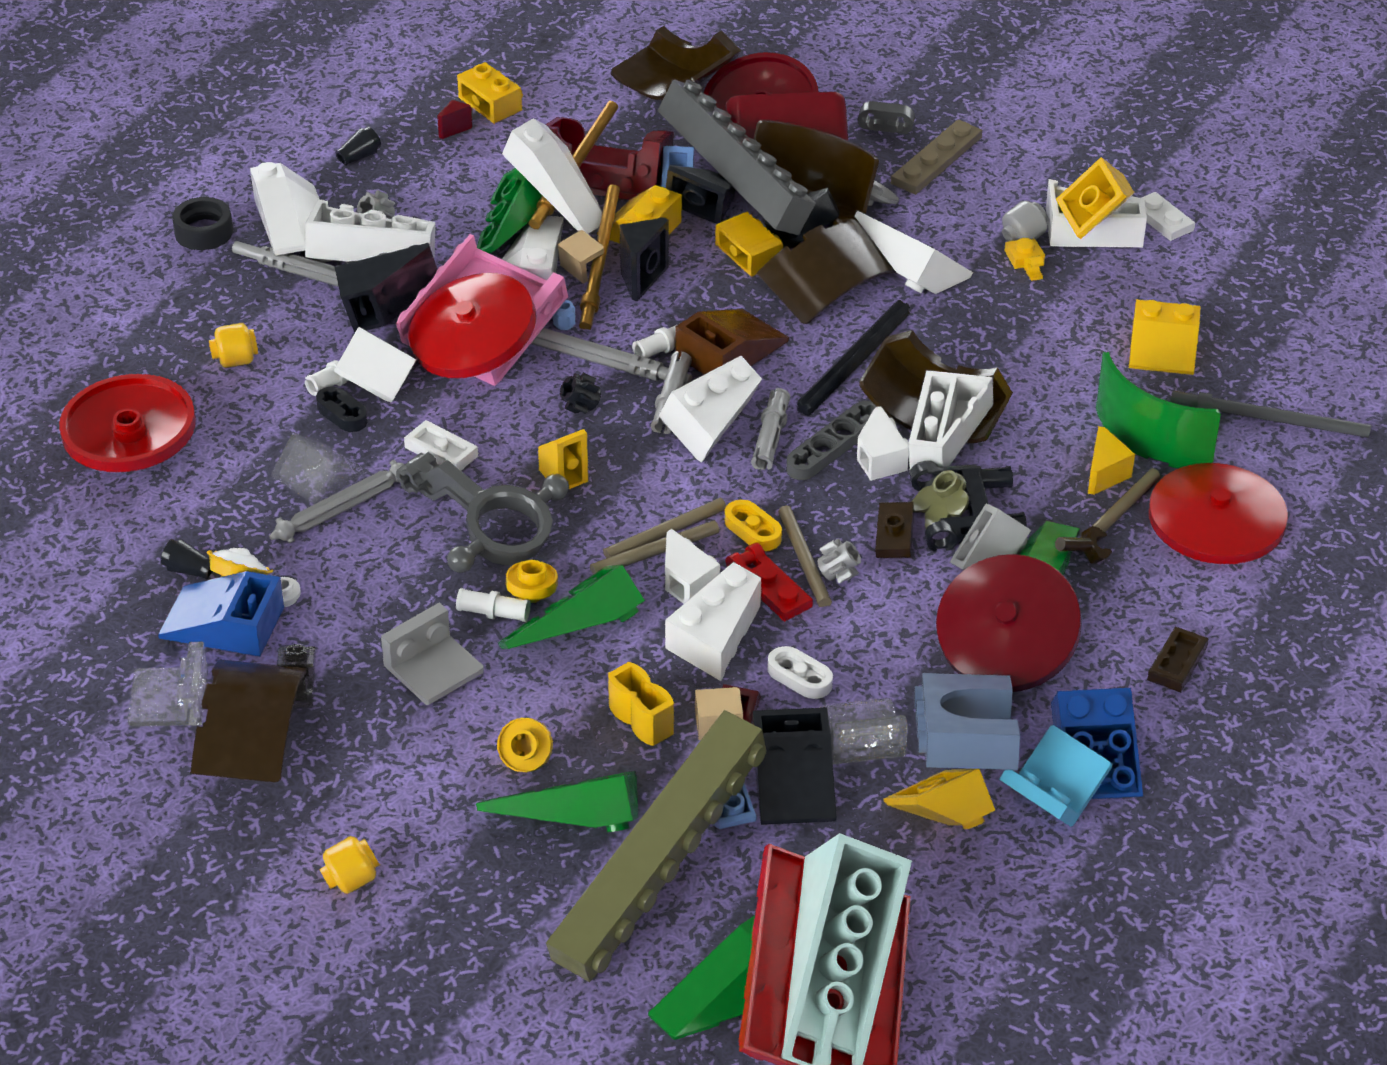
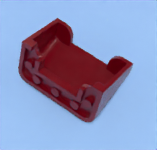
(811, 109)
(607, 166)

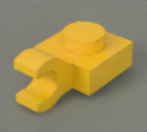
(1026, 254)

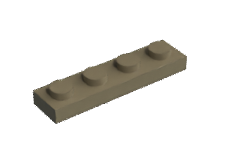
(936, 157)

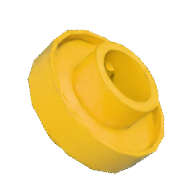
(531, 580)
(525, 744)

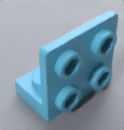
(1060, 775)

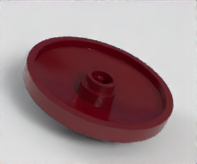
(760, 75)
(1009, 620)

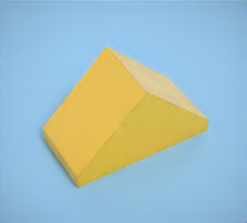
(1110, 462)

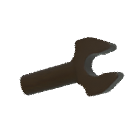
(1086, 544)

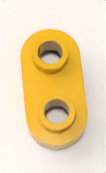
(757, 527)

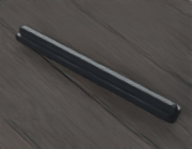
(853, 358)

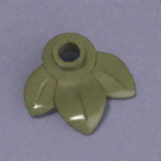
(942, 498)

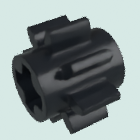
(580, 393)

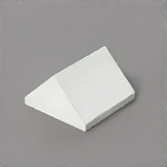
(375, 365)

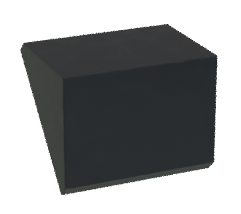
(643, 254)

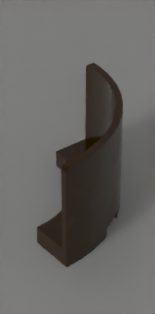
(672, 59)
(822, 162)
(824, 267)
(897, 379)
(246, 721)

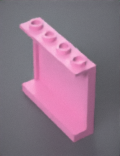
(469, 260)

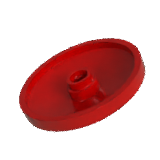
(472, 325)
(127, 423)
(1218, 513)

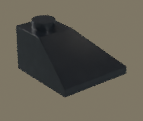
(702, 191)

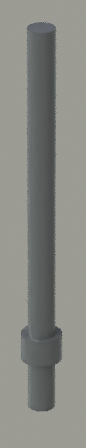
(1206, 401)

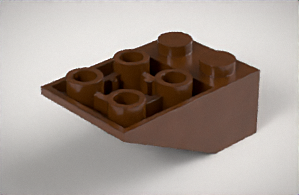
(723, 335)

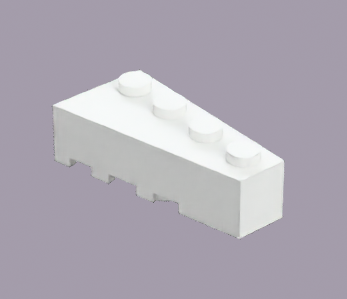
(357, 236)

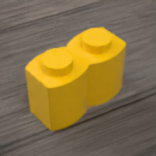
(641, 703)

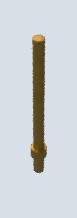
(544, 207)
(591, 300)

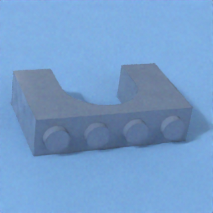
(966, 721)

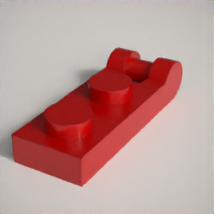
(777, 588)

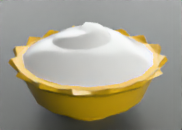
(235, 561)

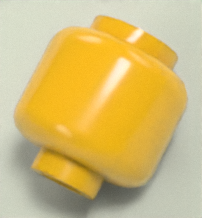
(234, 345)
(349, 864)

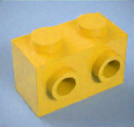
(489, 92)

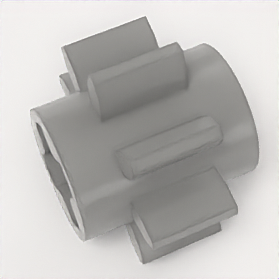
(376, 202)
(839, 560)

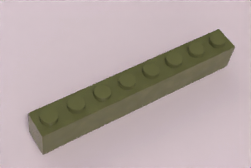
(657, 847)

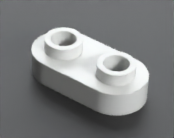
(805, 674)

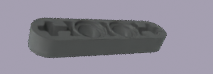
(829, 438)

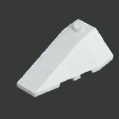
(554, 173)
(283, 205)
(537, 248)
(914, 260)

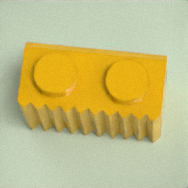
(747, 242)

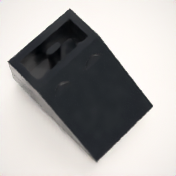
(384, 285)
(797, 769)

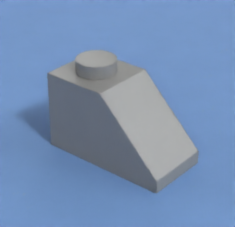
(990, 536)

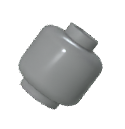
(1024, 221)

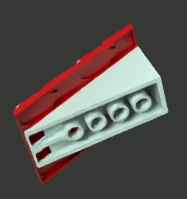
(827, 956)

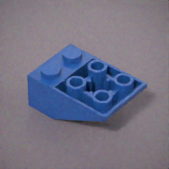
(227, 613)
(1107, 726)

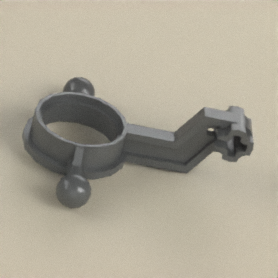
(436, 480)

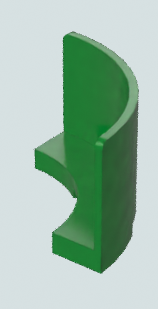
(1153, 425)

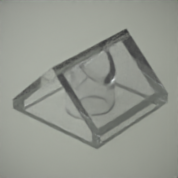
(314, 468)

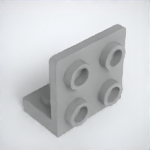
(427, 656)

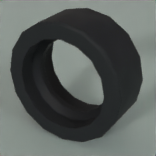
(202, 237)

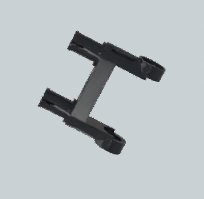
(976, 481)

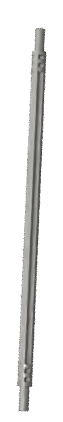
(546, 338)

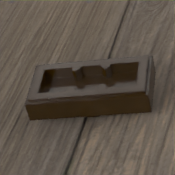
(894, 530)
(1177, 659)

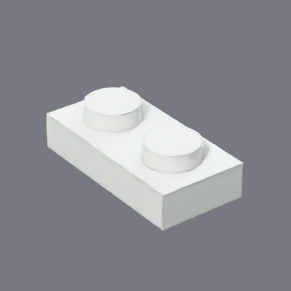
(1166, 217)
(441, 445)

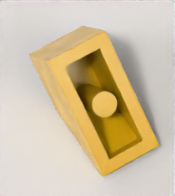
(566, 457)

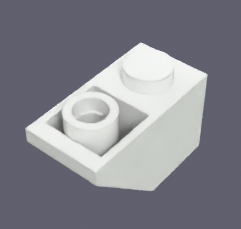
(881, 447)
(687, 567)

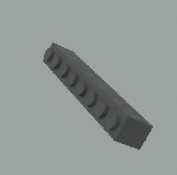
(737, 156)

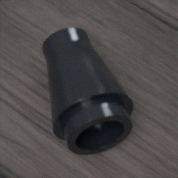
(358, 146)
(185, 559)

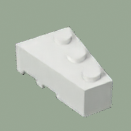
(1120, 229)
(709, 405)
(948, 415)
(715, 620)

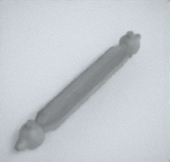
(336, 504)

